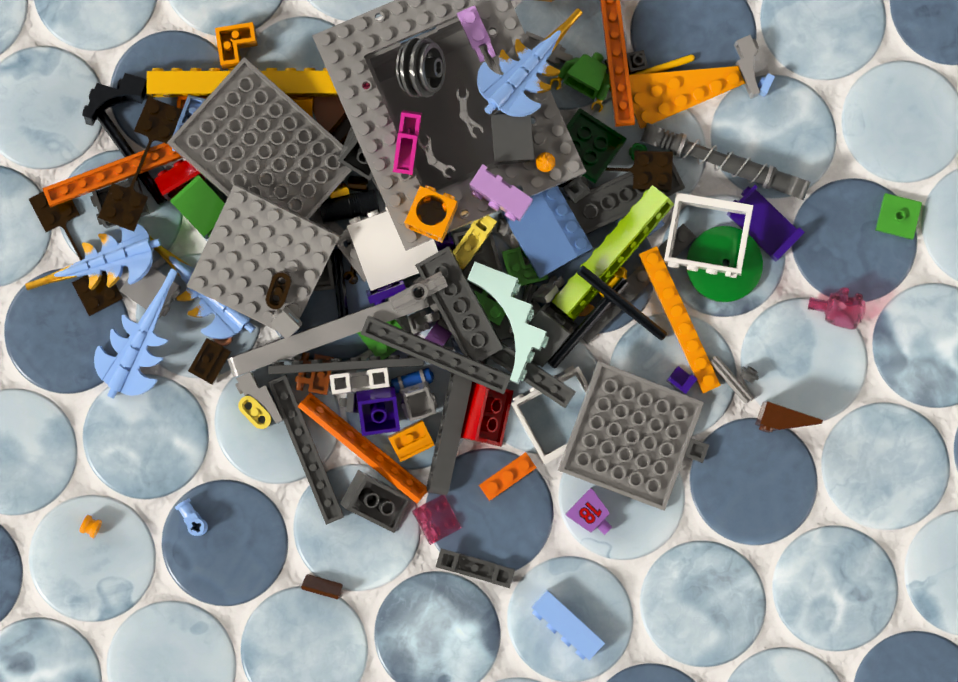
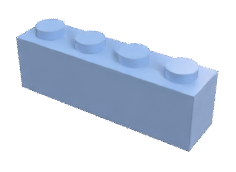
(568, 625)

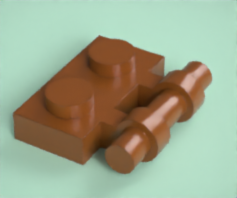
(319, 381)

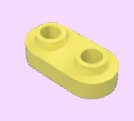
(255, 412)

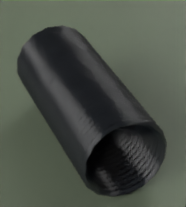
(342, 209)

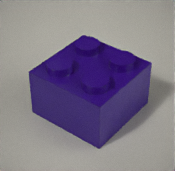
(378, 411)

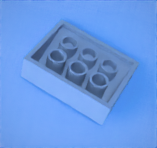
(550, 233)

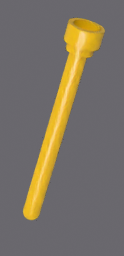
(666, 66)

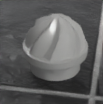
(503, 227)

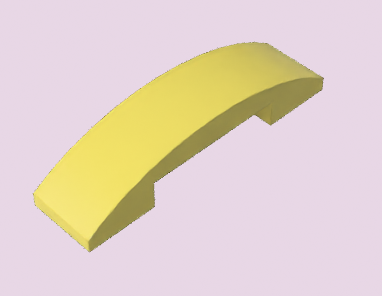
(473, 240)

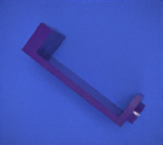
(767, 224)

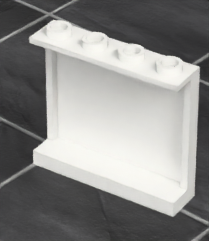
(382, 250)

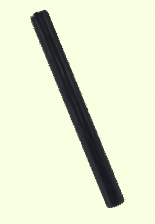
(126, 151)
(622, 303)
(585, 326)

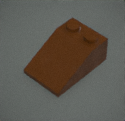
(776, 417)

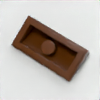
(322, 586)

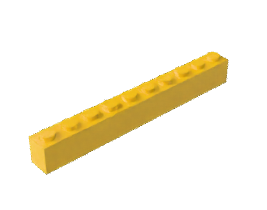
(203, 83)

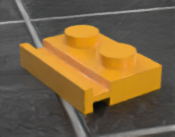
(411, 440)

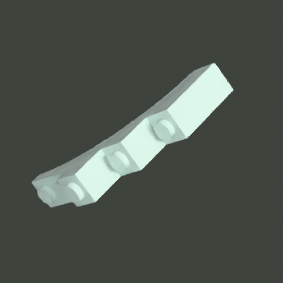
(527, 337)

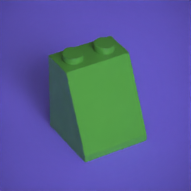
(199, 205)

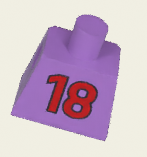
(590, 513)

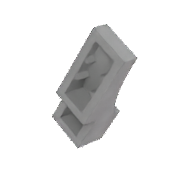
(747, 49)
(248, 385)

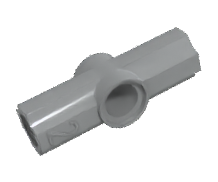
(429, 286)

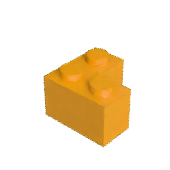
(233, 38)

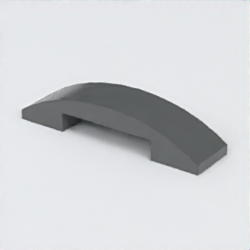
(475, 568)

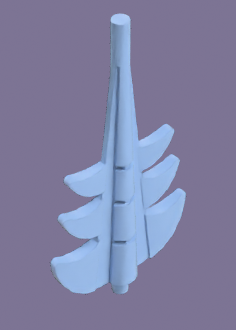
(123, 371)

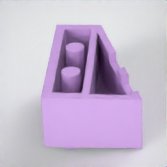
(500, 194)

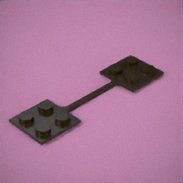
(648, 170)
(123, 204)
(58, 216)

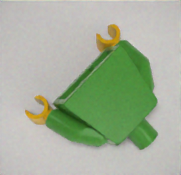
(586, 76)

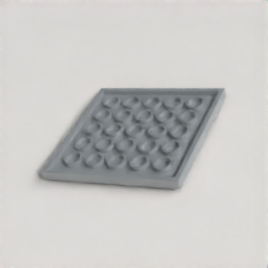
(254, 243)
(630, 436)

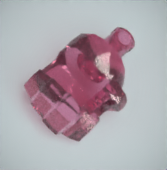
(841, 309)

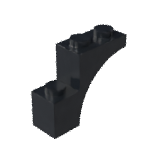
(102, 97)

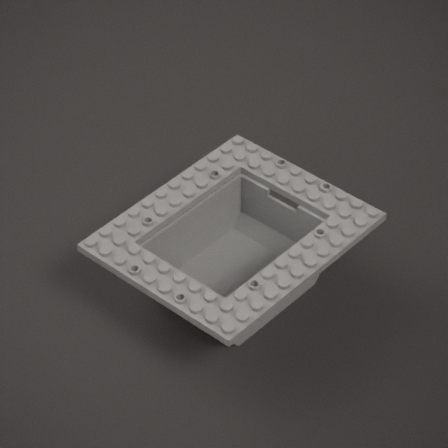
(367, 52)

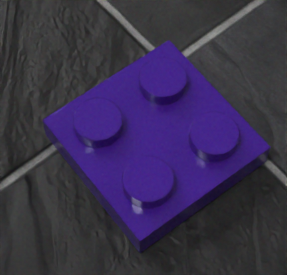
(378, 295)

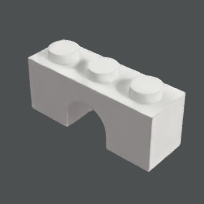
(359, 381)

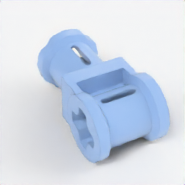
(191, 517)

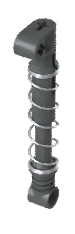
(730, 163)

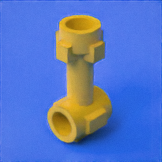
(621, 273)

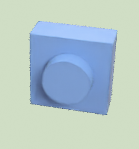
(765, 83)

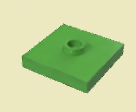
(898, 216)

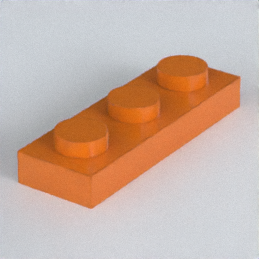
(507, 476)

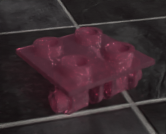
(436, 519)

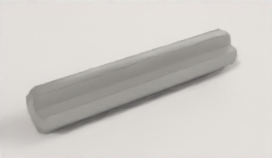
(731, 379)

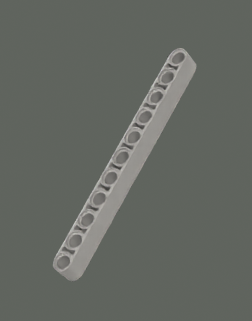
(318, 336)

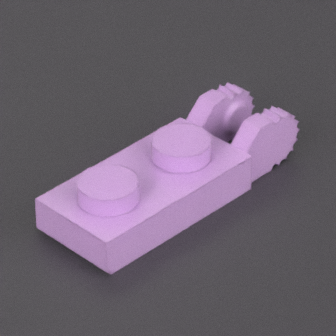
(475, 31)

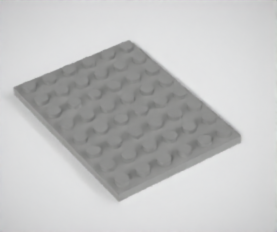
(262, 142)

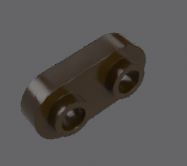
(279, 289)

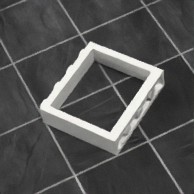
(715, 204)
(521, 399)

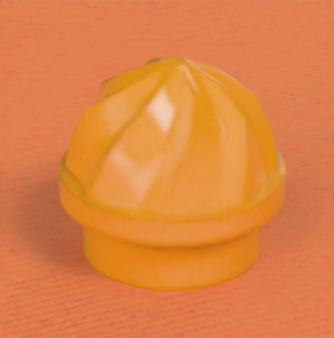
(545, 162)

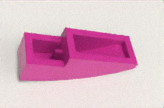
(407, 142)

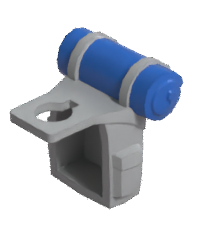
(416, 394)

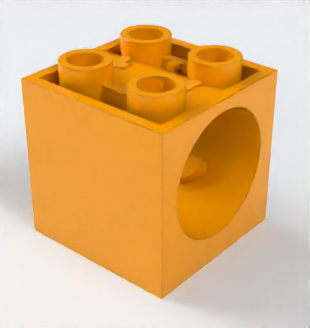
(438, 230)

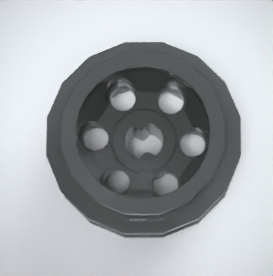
(420, 67)

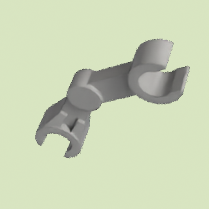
(464, 114)
(432, 160)

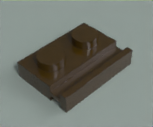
(209, 361)

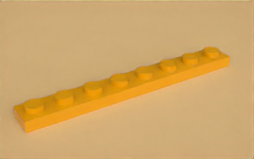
(679, 319)

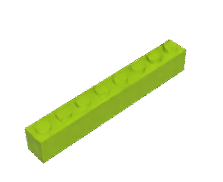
(614, 250)

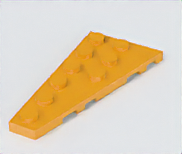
(668, 93)

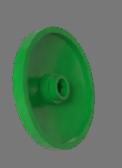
(719, 245)

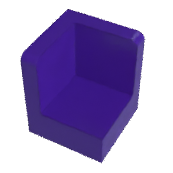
(681, 380)

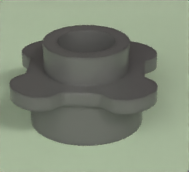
(749, 374)

